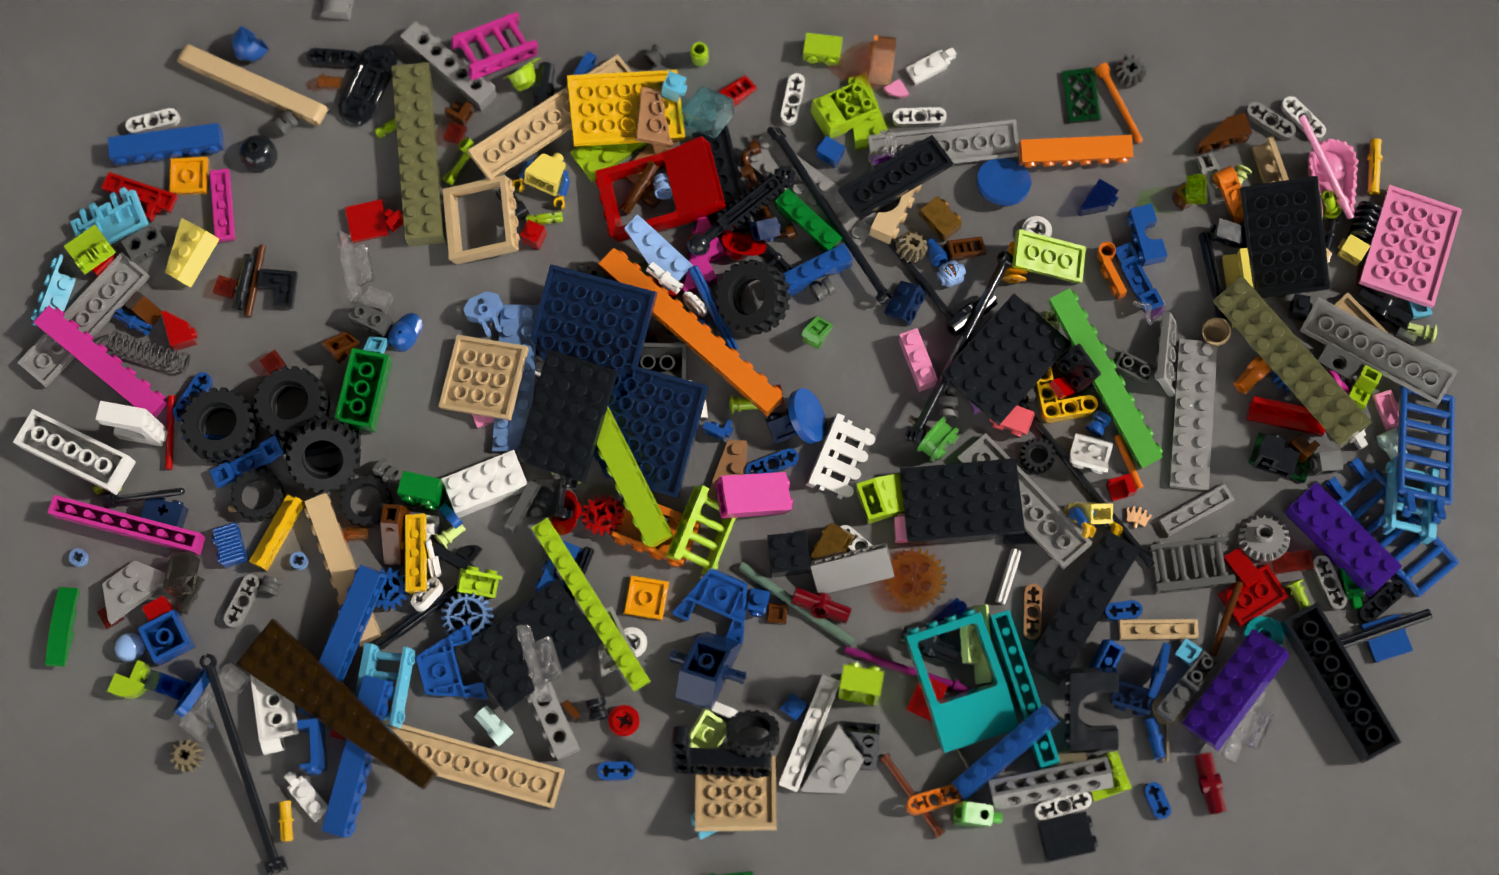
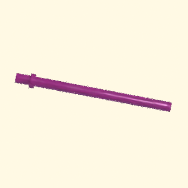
(956, 686)

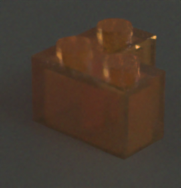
(882, 55)

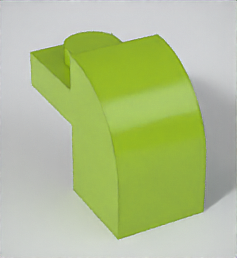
(1364, 386)
(130, 687)

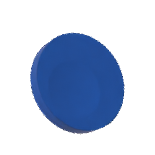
(1003, 181)
(807, 415)

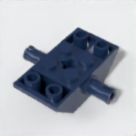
(706, 669)

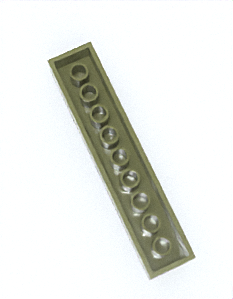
(418, 154)
(1292, 361)

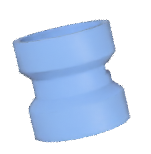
(662, 186)

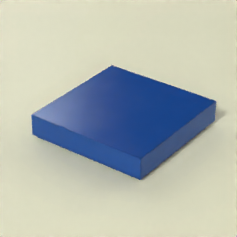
(1389, 644)
(1159, 670)

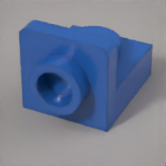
(714, 430)
(758, 602)

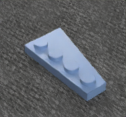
(657, 249)

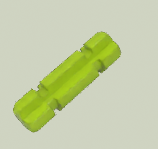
(388, 127)
(546, 218)

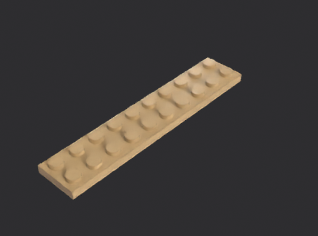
(532, 129)
(484, 767)

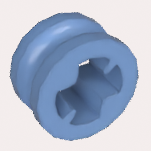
(84, 559)
(296, 566)

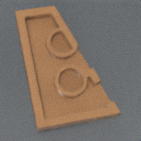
(651, 119)
(731, 463)

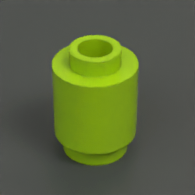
(699, 54)

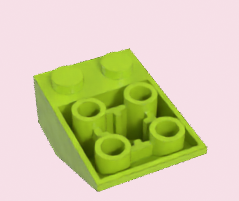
(843, 109)
(881, 497)

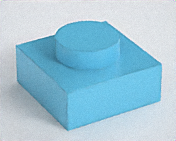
(1418, 311)
(376, 344)
(1188, 652)

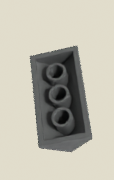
(665, 358)

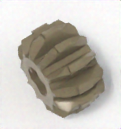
(911, 246)
(179, 754)

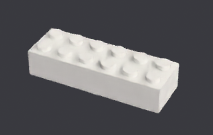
(74, 452)

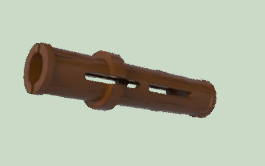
(643, 180)

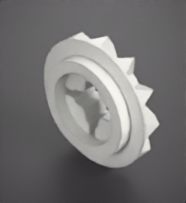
(1044, 225)
(694, 304)
(641, 644)

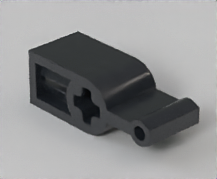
(1227, 233)

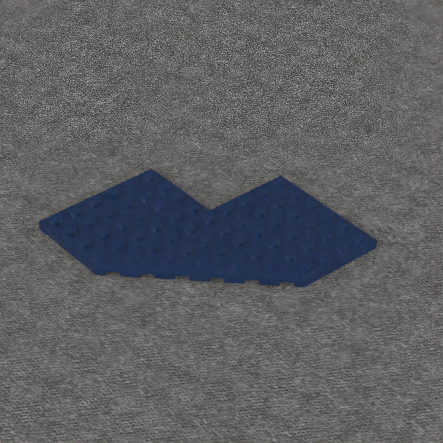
(608, 327)

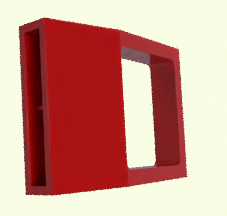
(691, 179)

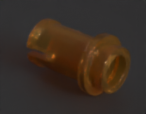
(329, 81)
(356, 533)

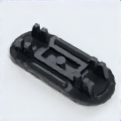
(367, 85)

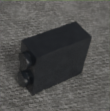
(1067, 836)

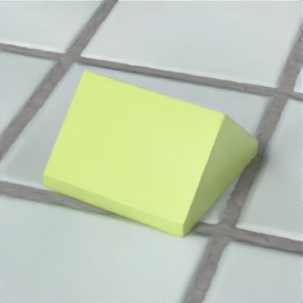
(708, 731)

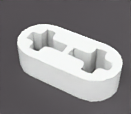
(427, 597)

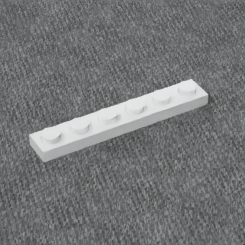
(809, 733)

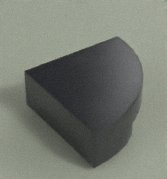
(469, 552)

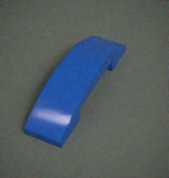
(1136, 277)
(255, 459)

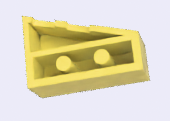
(189, 252)

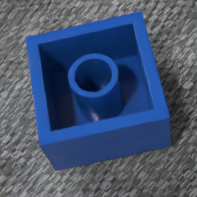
(166, 637)

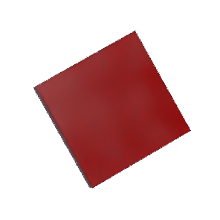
(366, 221)

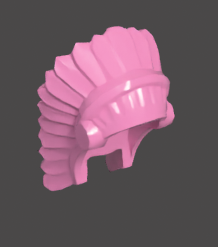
(1343, 164)

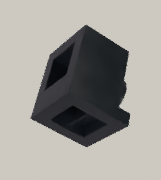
(1300, 307)

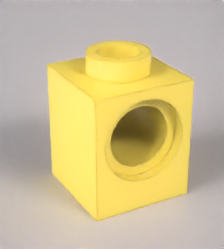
(1352, 249)

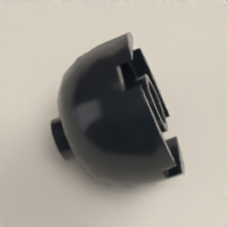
(258, 153)

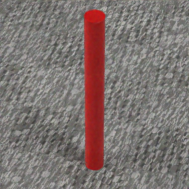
(170, 435)

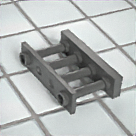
(1185, 583)

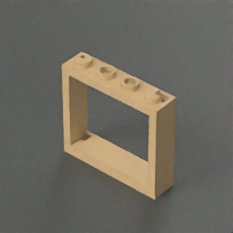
(453, 223)

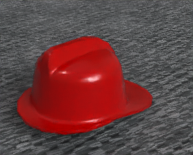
(741, 246)
(563, 525)

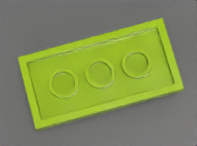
(602, 156)
(1049, 256)

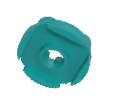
(1268, 625)

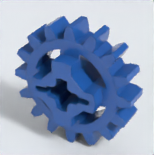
(396, 590)

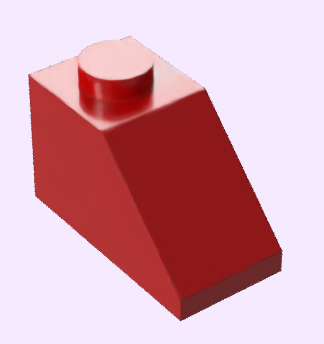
(179, 332)

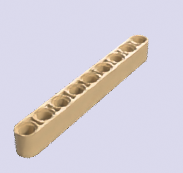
(252, 84)

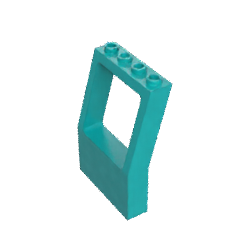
(971, 714)

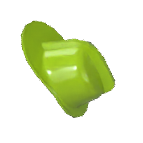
(524, 77)

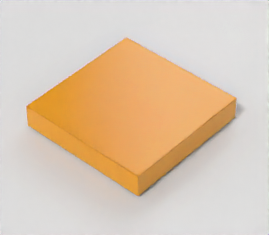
(189, 175)
(646, 597)

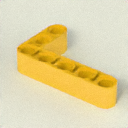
(1058, 406)

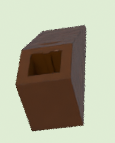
(1232, 130)
(393, 533)

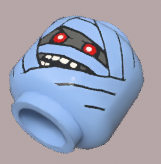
(951, 273)

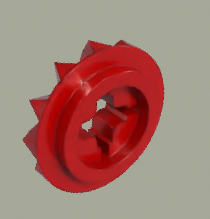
(615, 724)

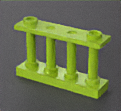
(685, 531)

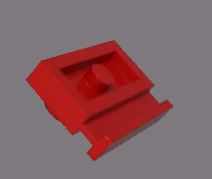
(918, 703)

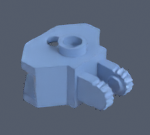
(484, 311)

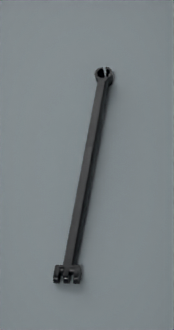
(883, 295)
(917, 433)
(243, 767)

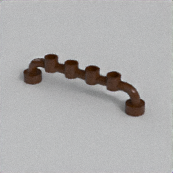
(748, 171)

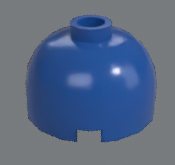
(247, 45)

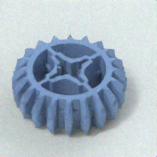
(466, 608)

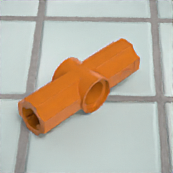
(1254, 372)

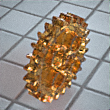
(932, 577)

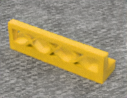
(277, 532)
(415, 553)

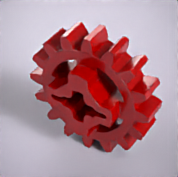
(605, 522)

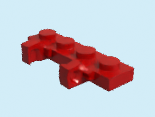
(152, 197)

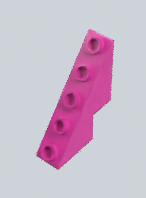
(703, 262)

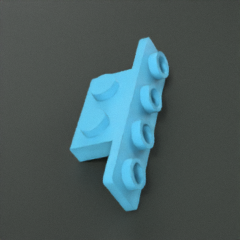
(56, 291)

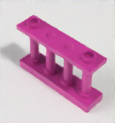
(498, 61)

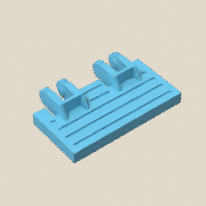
(113, 222)

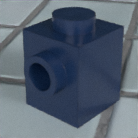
(765, 229)

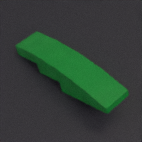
(61, 627)

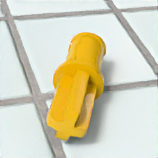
(285, 821)

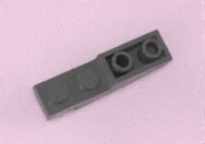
(1131, 366)
(1187, 686)

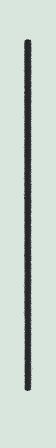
(1037, 424)

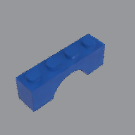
(828, 263)

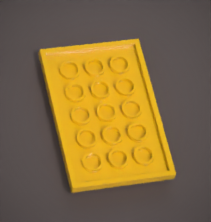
(608, 103)

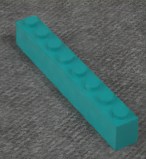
(1021, 683)

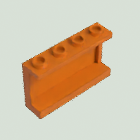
(630, 535)

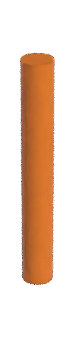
(1128, 462)

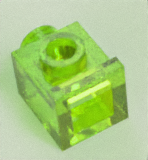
(1196, 189)

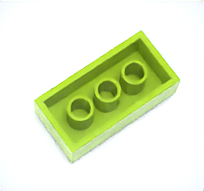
(861, 684)

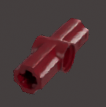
(821, 605)
(1210, 783)

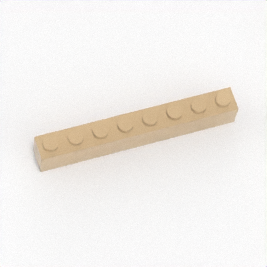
(337, 553)

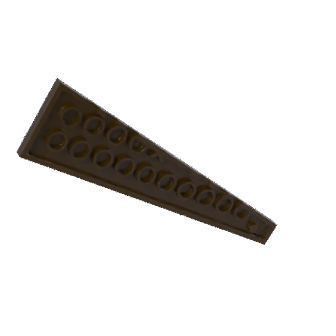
(301, 678)

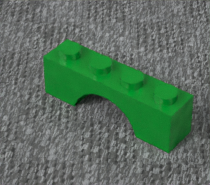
(797, 211)

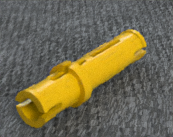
(1374, 166)

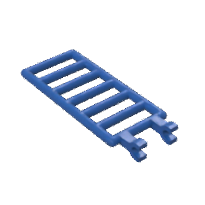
(1366, 477)
(1410, 494)

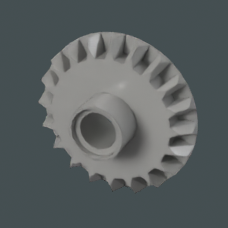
(1261, 547)

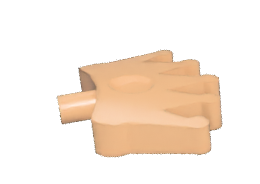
(1137, 518)

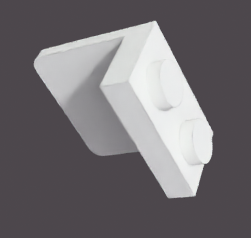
(1090, 453)

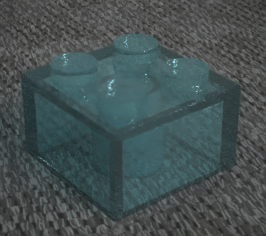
(708, 111)

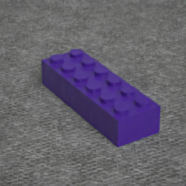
(1343, 539)
(1235, 689)

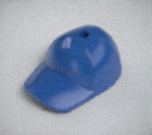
(410, 329)

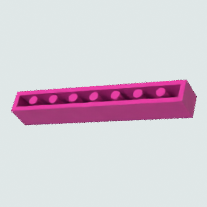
(99, 362)
(126, 525)

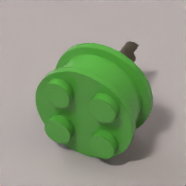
(936, 438)

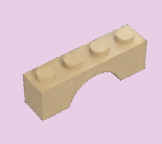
(887, 223)

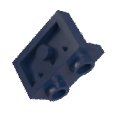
(780, 426)

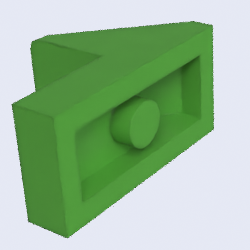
(816, 332)

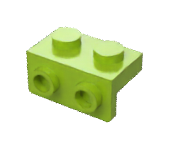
(478, 582)

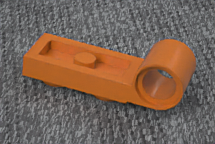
(1230, 187)
(1108, 270)

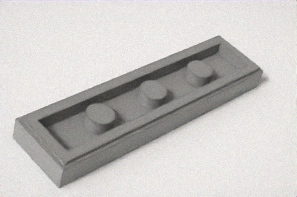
(1195, 510)

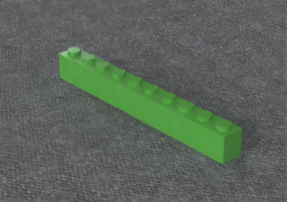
(1108, 385)

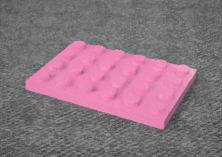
(1410, 246)

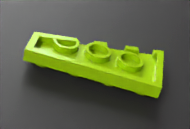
(872, 124)

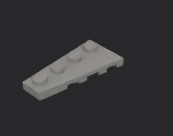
(1166, 357)

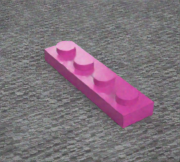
(222, 205)

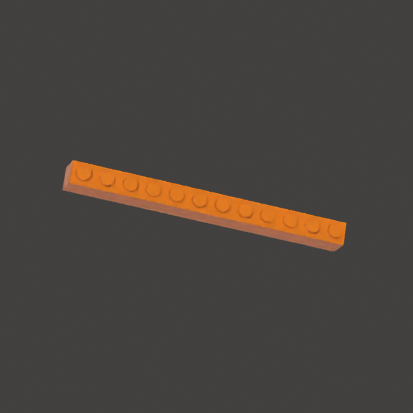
(696, 335)

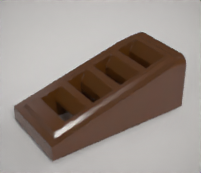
(954, 254)

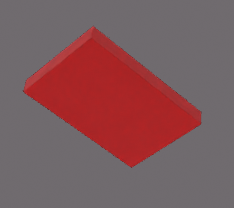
(1256, 598)

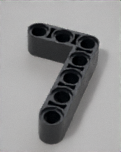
(714, 761)

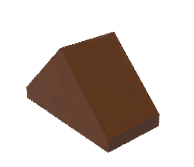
(143, 308)
(340, 346)

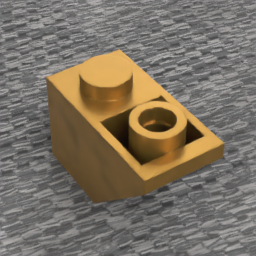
(833, 542)

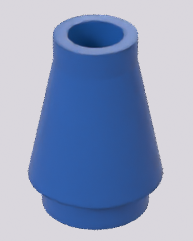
(936, 253)

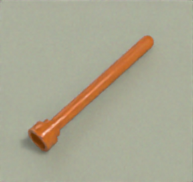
(1103, 72)

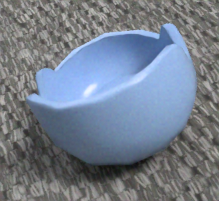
(129, 647)

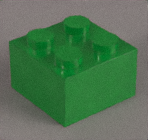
(421, 490)

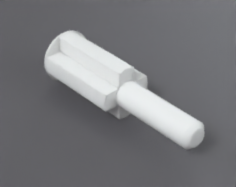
(432, 561)

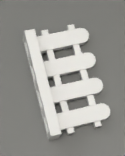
(835, 465)

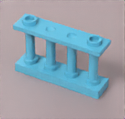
(1427, 529)
(368, 666)

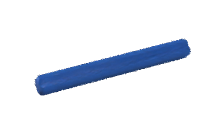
(711, 306)

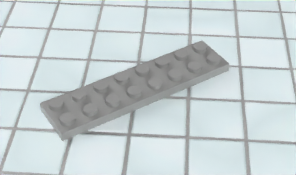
(961, 142)
(773, 156)
(91, 312)
(1379, 350)
(1193, 415)
(1041, 515)

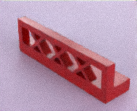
(1283, 416)

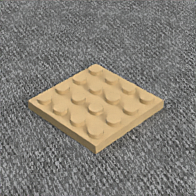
(483, 377)
(736, 802)

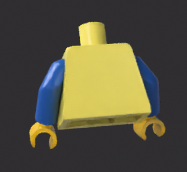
(547, 175)
(1092, 513)

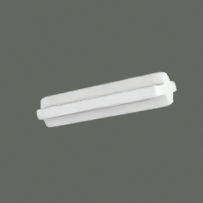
(1008, 576)

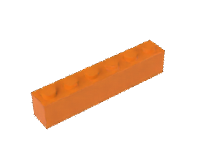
(1075, 150)

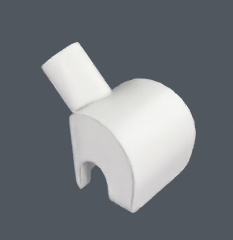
(432, 525)

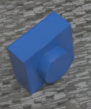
(794, 707)

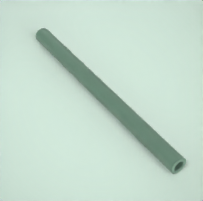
(786, 597)

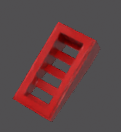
(739, 97)

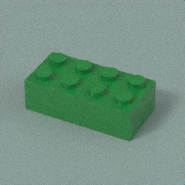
(364, 389)

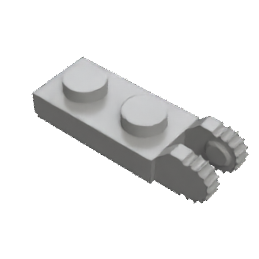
(1213, 191)

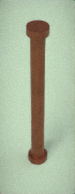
(910, 792)

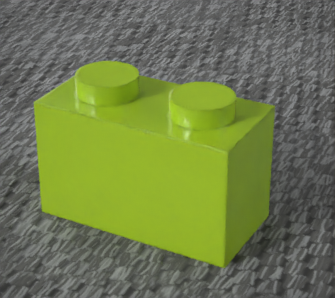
(822, 49)

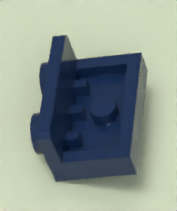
(905, 302)
(1132, 697)

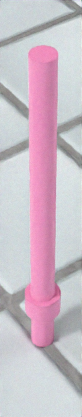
(1342, 200)

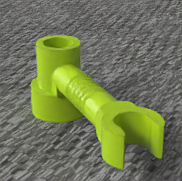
(464, 145)

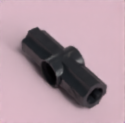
(544, 86)
(1383, 308)
(958, 322)
(934, 647)

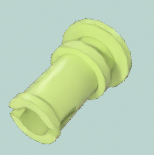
(1241, 172)
(1423, 331)
(448, 535)

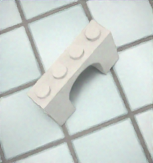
(132, 423)

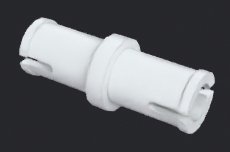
(664, 277)

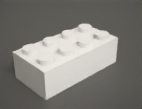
(485, 484)

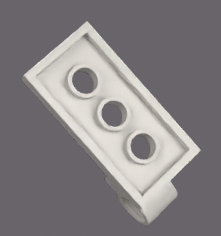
(272, 735)

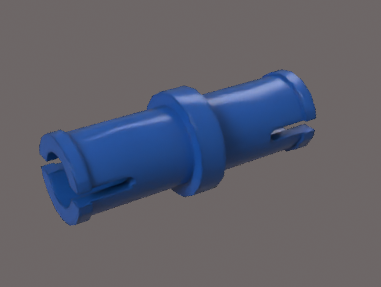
(133, 321)
(1154, 738)

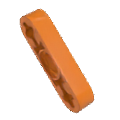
(937, 792)

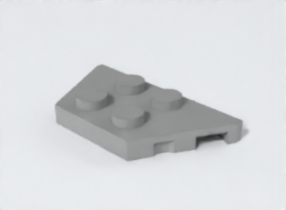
(130, 588)
(834, 766)

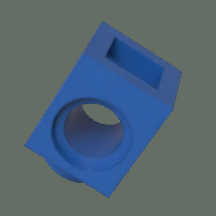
(830, 151)

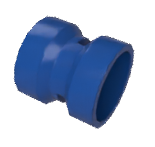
(1098, 423)

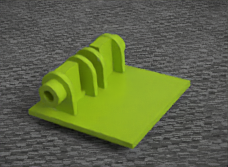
(89, 249)
(1119, 777)

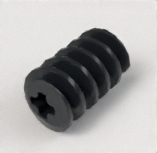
(1365, 220)

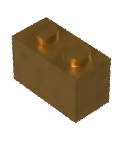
(941, 218)

